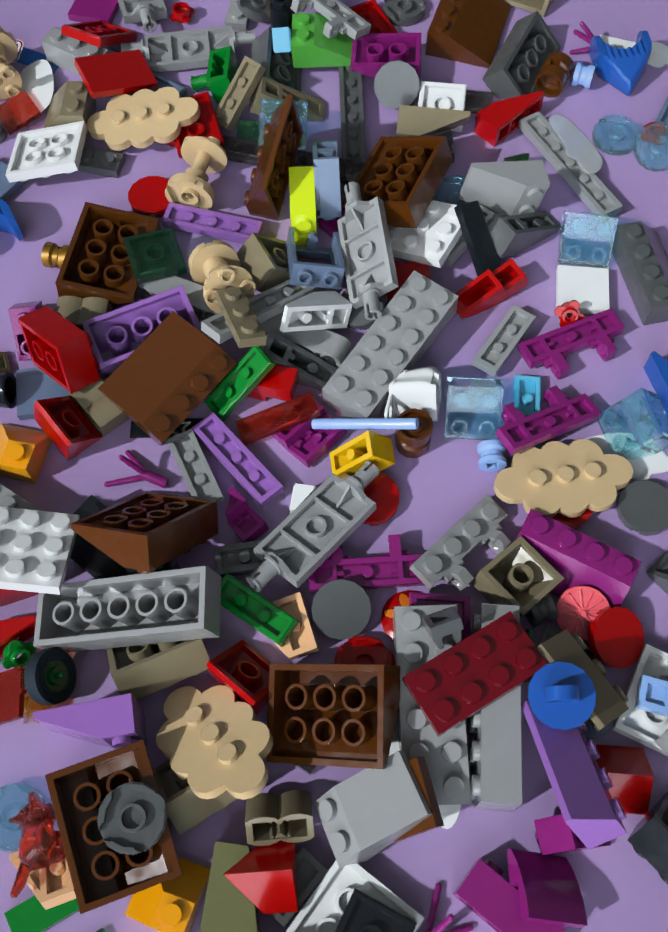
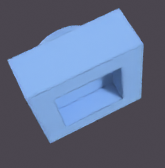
(652, 695)

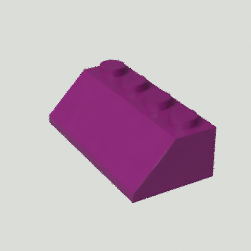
(580, 558)

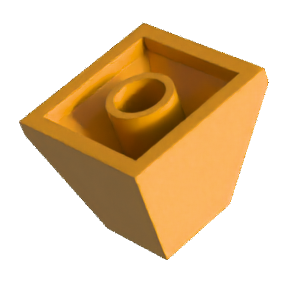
(22, 452)
(173, 903)

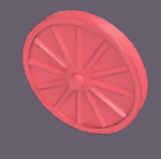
(578, 608)

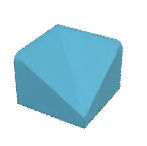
(282, 39)

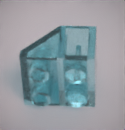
(587, 239)
(472, 408)
(635, 425)

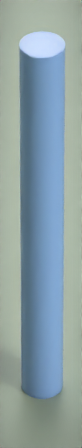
(365, 423)

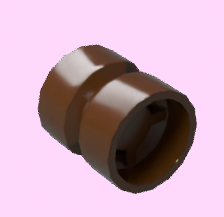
(554, 74)
(414, 442)

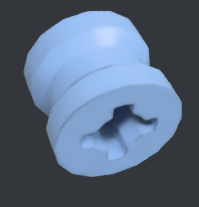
(583, 75)
(491, 455)

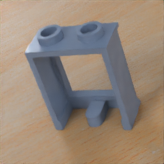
(327, 179)
(314, 273)

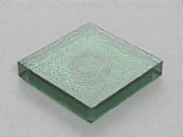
(154, 255)

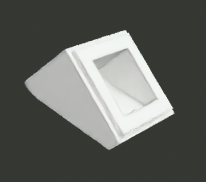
(299, 494)

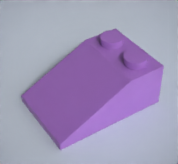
(104, 721)

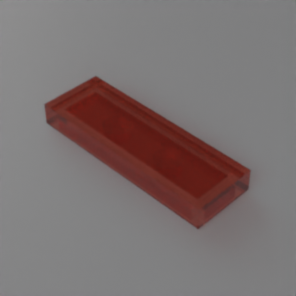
(277, 418)

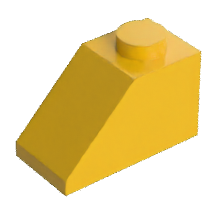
(366, 447)

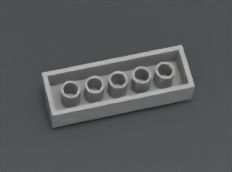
(389, 347)
(130, 610)
(497, 737)
(448, 753)

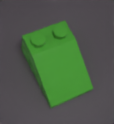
(312, 48)

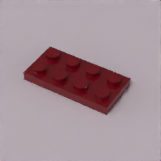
(474, 673)

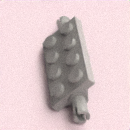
(143, 11)
(187, 48)
(366, 251)
(315, 529)

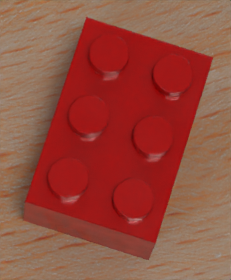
(60, 349)

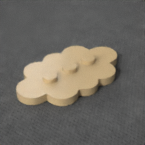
(143, 118)
(563, 478)
(215, 742)

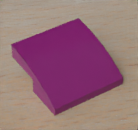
(309, 443)
(546, 889)

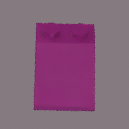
(379, 48)

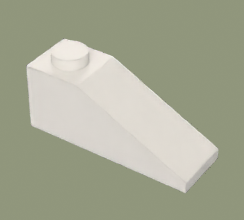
(316, 312)

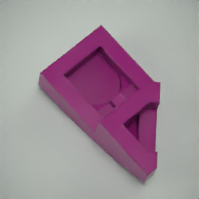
(242, 519)

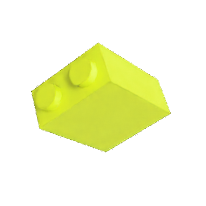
(302, 202)

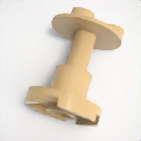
(9, 77)
(192, 187)
(218, 267)

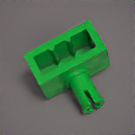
(220, 72)

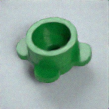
(15, 648)

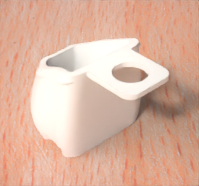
(415, 389)

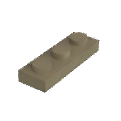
(239, 93)
(240, 317)

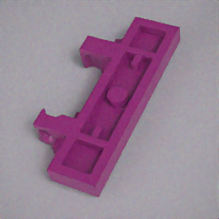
(554, 346)
(561, 417)
(369, 572)

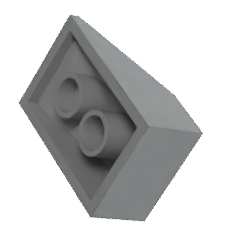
(506, 186)
(371, 810)

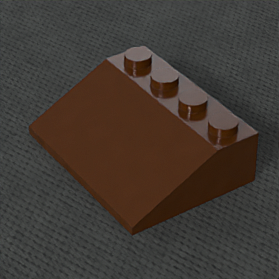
(467, 30)
(275, 157)
(405, 176)
(97, 257)
(167, 377)
(150, 529)
(332, 714)
(95, 869)

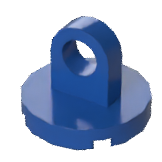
(561, 695)

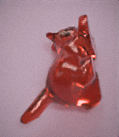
(39, 841)

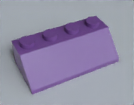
(124, 329)
(578, 781)

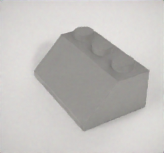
(63, 49)

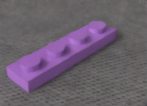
(210, 223)
(238, 459)

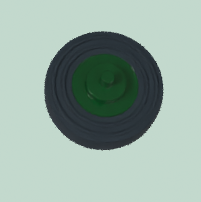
(50, 676)

